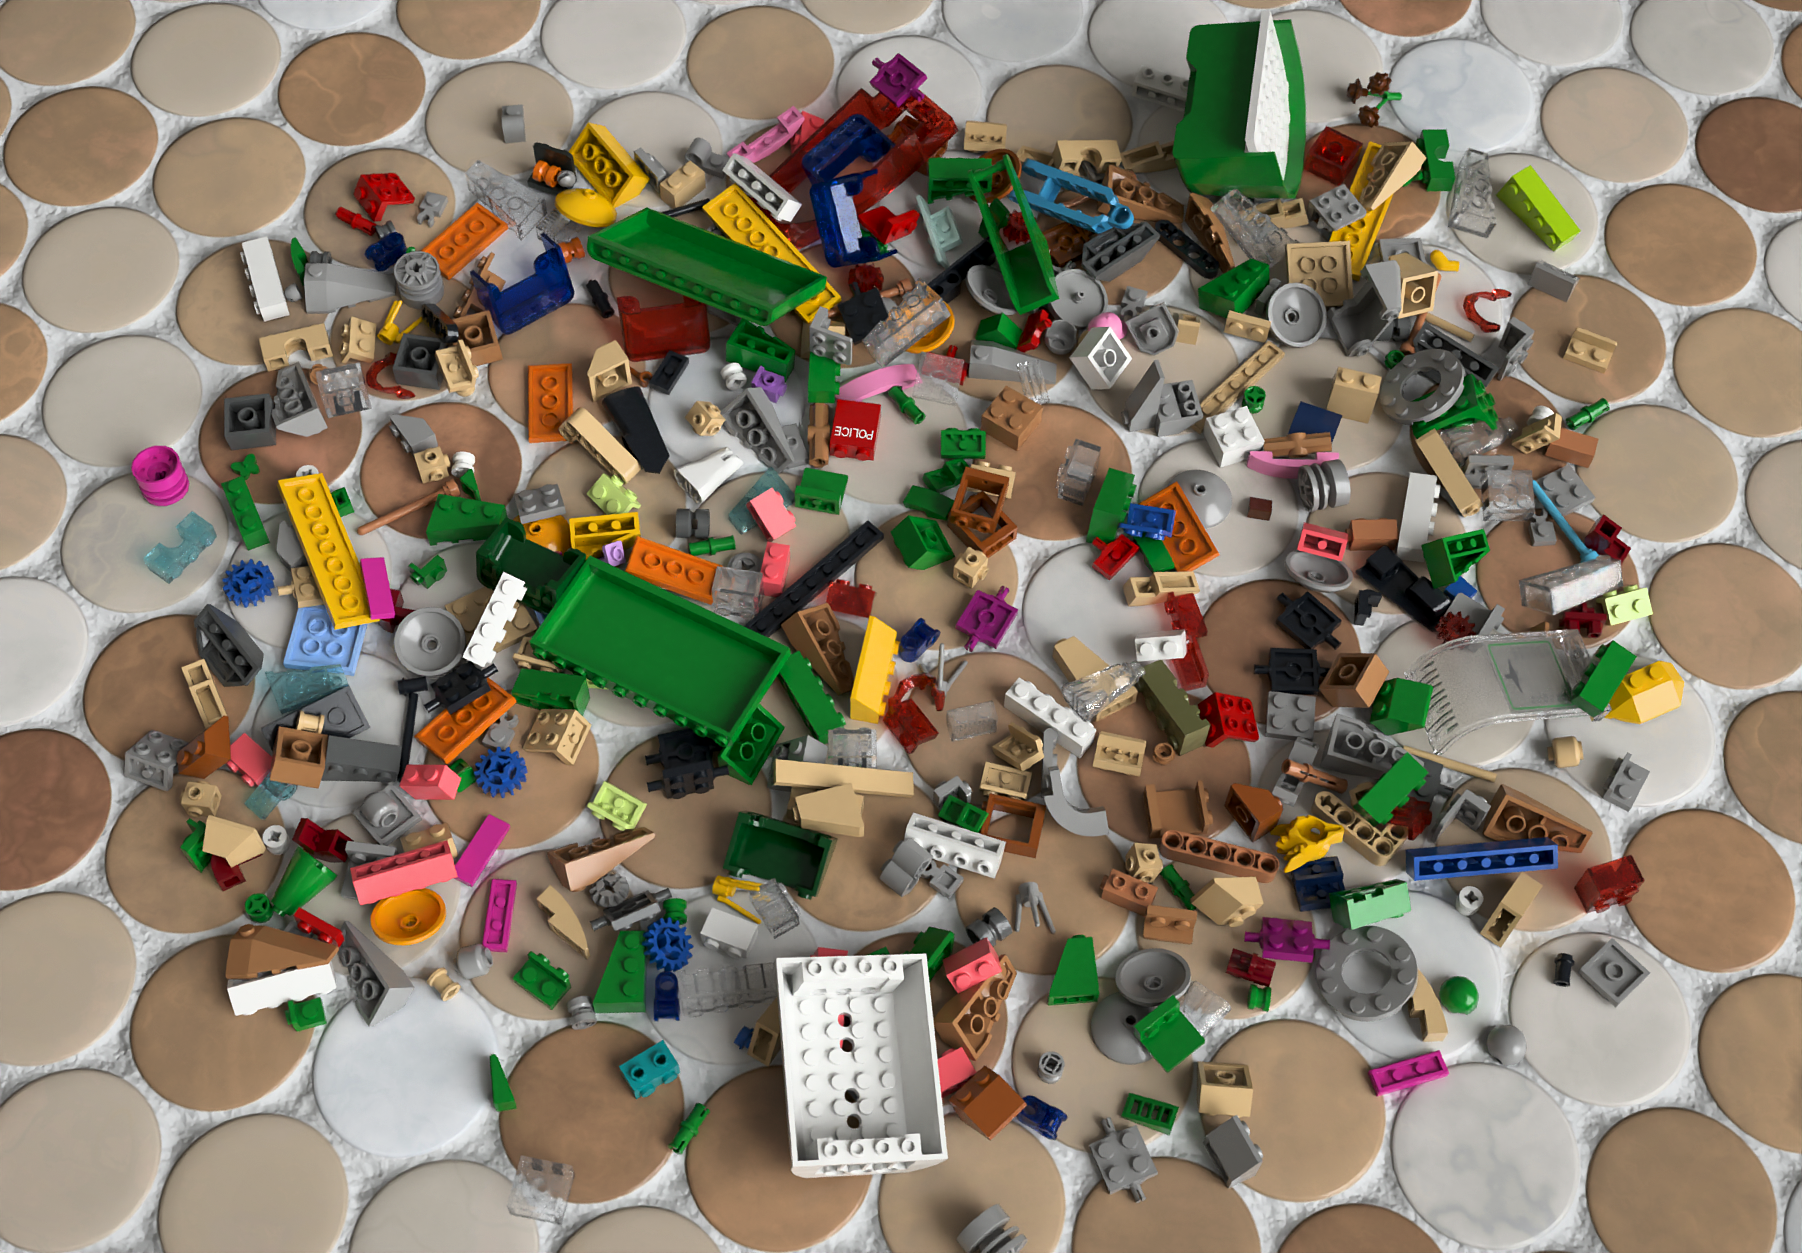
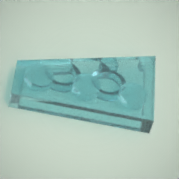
(740, 515)
(299, 688)

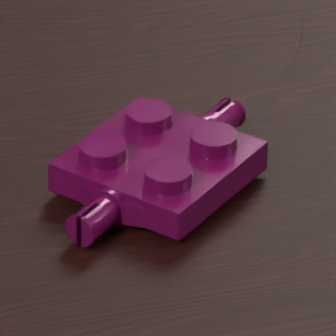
(898, 79)
(986, 619)
(1287, 939)

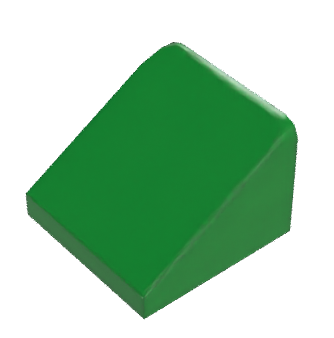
(469, 485)
(465, 772)

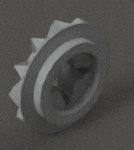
(749, 561)
(605, 897)

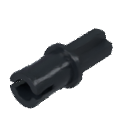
(600, 298)

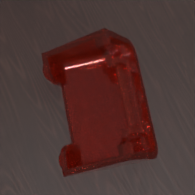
(656, 330)

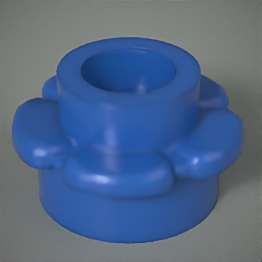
(744, 1037)

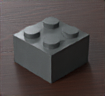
(417, 362)
(249, 421)

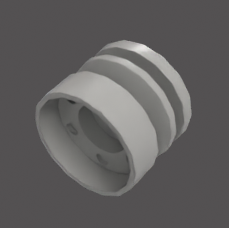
(419, 279)
(1324, 485)
(988, 1234)

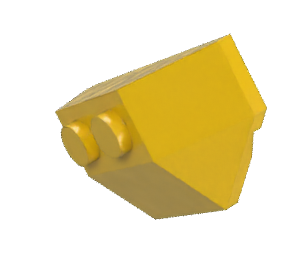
(1647, 693)

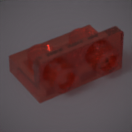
(851, 599)
(1185, 614)
(909, 725)

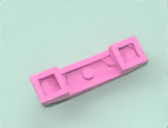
(773, 139)
(878, 382)
(1284, 468)

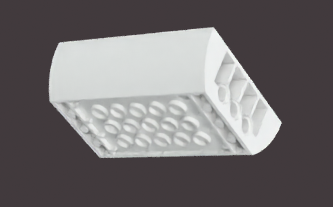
(888, 1068)

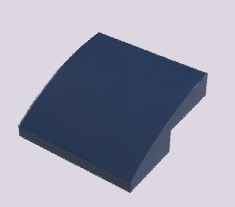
(1313, 420)
(1315, 882)

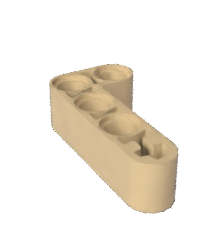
(600, 444)
(1355, 825)

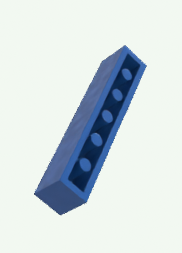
(1481, 858)

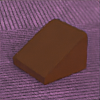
(1259, 508)

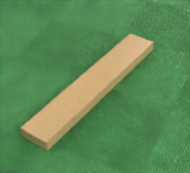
(1235, 385)
(829, 776)

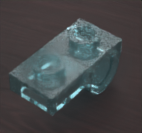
(268, 795)

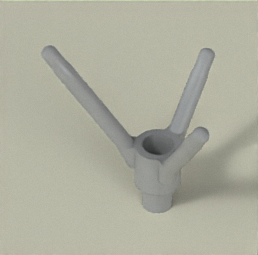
(943, 685)

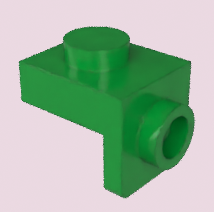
(429, 573)

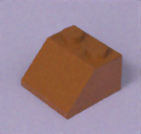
(206, 751)
(1253, 809)
(987, 1103)

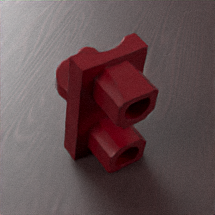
(1584, 617)
(1251, 967)

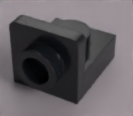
(1363, 605)

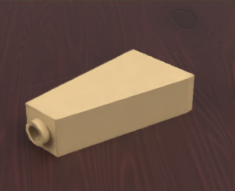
(1449, 473)
(1078, 662)

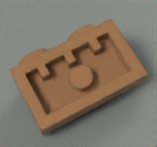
(1169, 924)

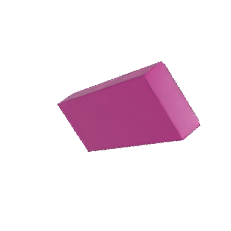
(377, 588)
(481, 850)
(499, 915)
(1408, 1073)

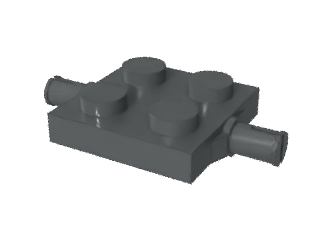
(1432, 785)
(631, 910)

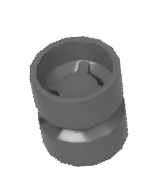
(1398, 330)
(684, 523)
(993, 926)

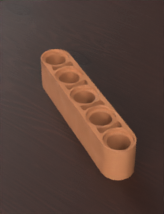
(1207, 860)

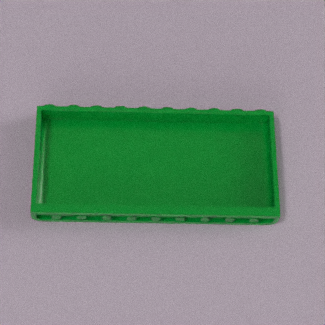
(705, 266)
(659, 651)

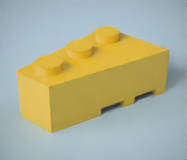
(593, 532)

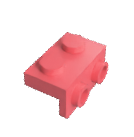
(807, 128)

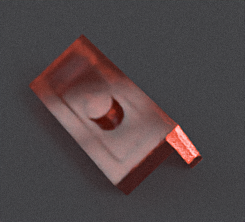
(1192, 668)

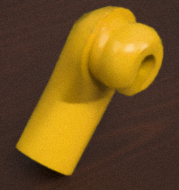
(1442, 263)

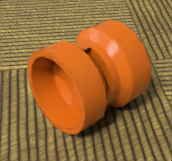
(546, 173)
(572, 249)

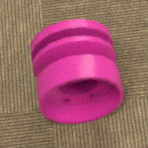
(160, 475)

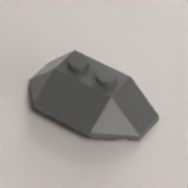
(1118, 250)
(1431, 338)
(227, 648)

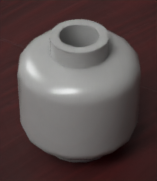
(380, 809)
(473, 961)

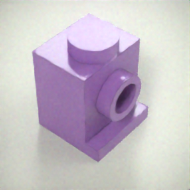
(771, 383)

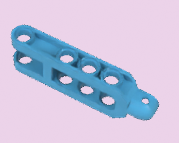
(1118, 216)

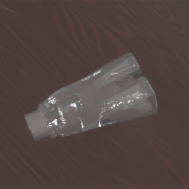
(1476, 438)
(1094, 692)
(1203, 1008)

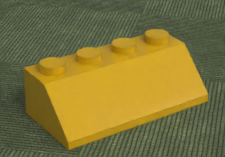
(607, 165)
(873, 672)

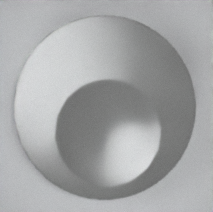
(1079, 298)

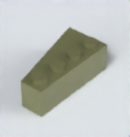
(1172, 708)

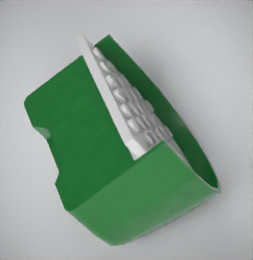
(1243, 110)

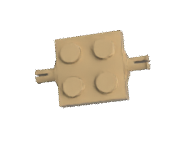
(302, 587)

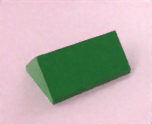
(752, 746)

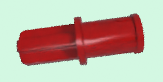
(356, 221)

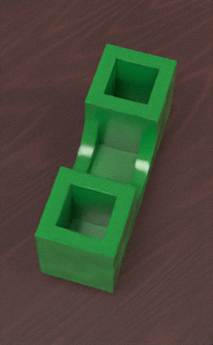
(1437, 173)
(245, 513)

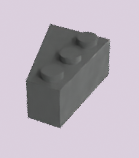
(361, 760)

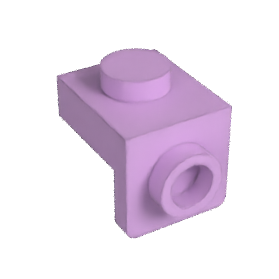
(613, 553)

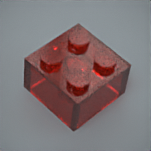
(1333, 156)
(1609, 884)

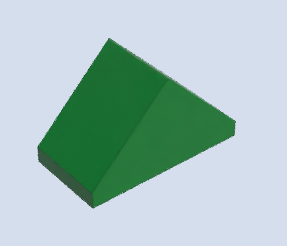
(999, 330)

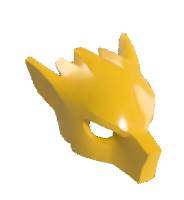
(1302, 844)

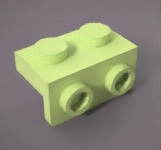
(612, 496)
(1625, 605)
(617, 806)

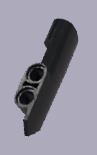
(949, 282)
(638, 428)
(1404, 588)

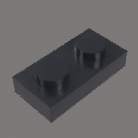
(669, 372)

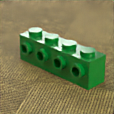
(809, 698)

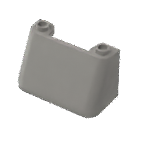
(1371, 310)

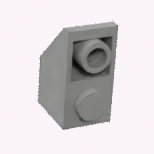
(413, 432)
(289, 547)

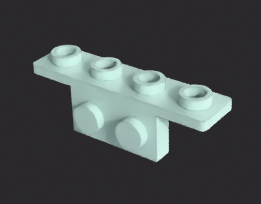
(941, 229)

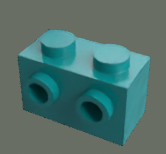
(650, 1070)

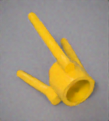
(389, 331)
(727, 886)

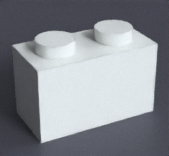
(1161, 645)
(729, 934)

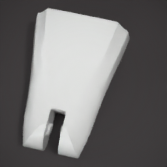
(706, 475)

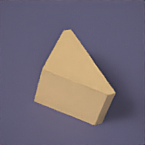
(1188, 328)

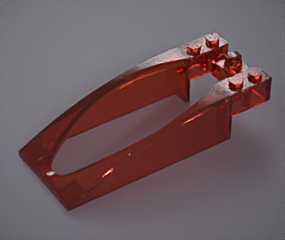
(893, 169)

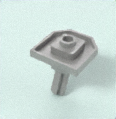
(1154, 329)

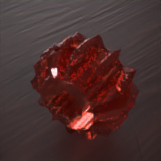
(1016, 228)
(867, 277)
(1454, 621)

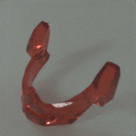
(1473, 315)
(373, 371)
(921, 682)

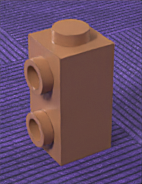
(1573, 448)
(1372, 534)
(1127, 892)

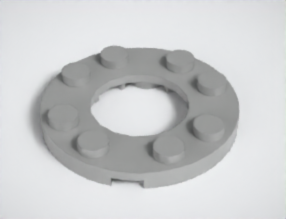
(1435, 405)
(1377, 1004)

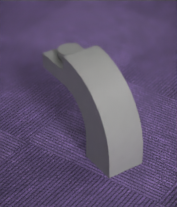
(1288, 786)
(1076, 820)

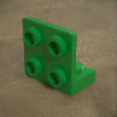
(821, 491)
(1168, 1034)

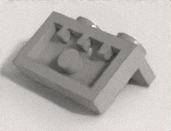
(651, 167)
(1625, 784)

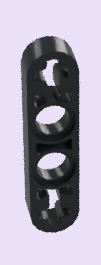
(1188, 247)
(439, 323)

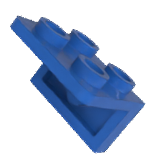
(1149, 520)

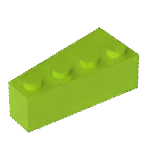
(1538, 208)

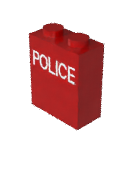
(855, 430)

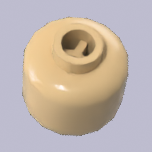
(1565, 752)

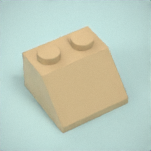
(608, 371)
(1229, 900)
(1224, 1089)

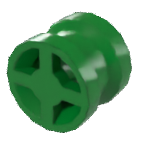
(1258, 396)
(260, 903)
(675, 910)
(1259, 998)

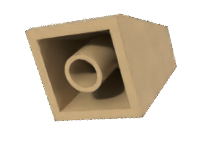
(1417, 285)
(1353, 394)

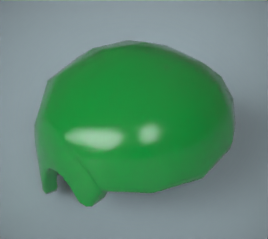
(1459, 995)

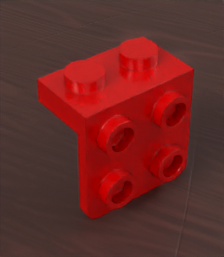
(378, 191)
(886, 225)
(1228, 718)

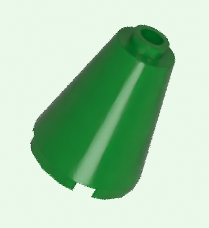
(300, 883)

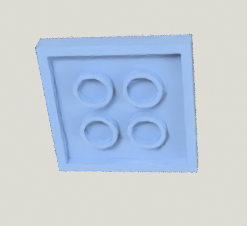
(318, 644)

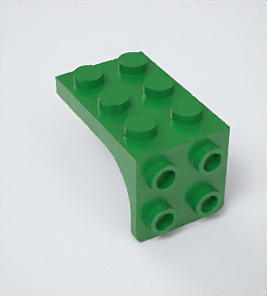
(1472, 403)

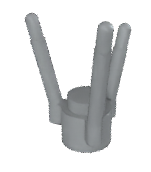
(1030, 897)

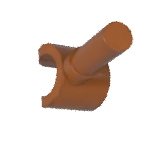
(644, 375)

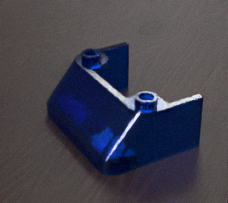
(842, 146)
(839, 222)
(531, 297)

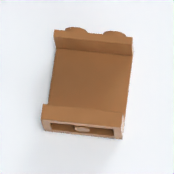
(1177, 810)

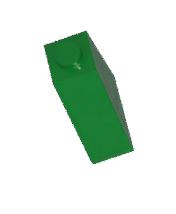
(1076, 974)

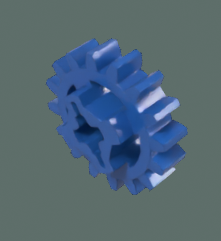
(248, 583)
(497, 782)
(667, 945)

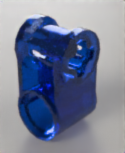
(387, 251)
(919, 637)
(666, 1001)
(1042, 1118)

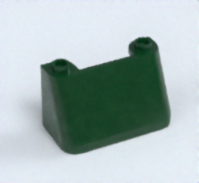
(541, 569)
(779, 851)

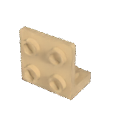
(558, 732)

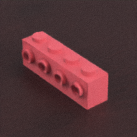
(403, 872)

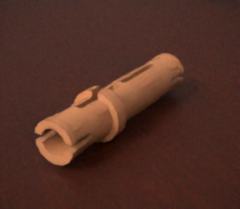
(1294, 768)

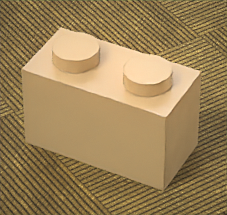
(682, 185)

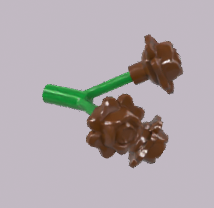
(1378, 87)

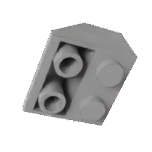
(1177, 408)
(799, 749)
(1233, 1151)

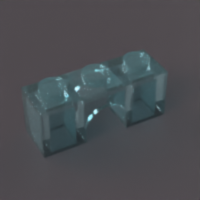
(170, 562)

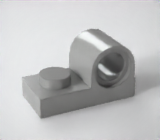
(513, 123)
(701, 155)

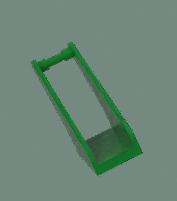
(1025, 268)

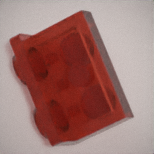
(1414, 815)

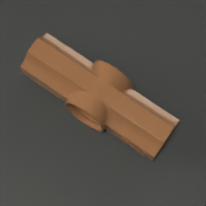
(819, 435)
(1298, 444)

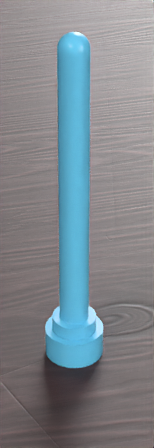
(1586, 554)

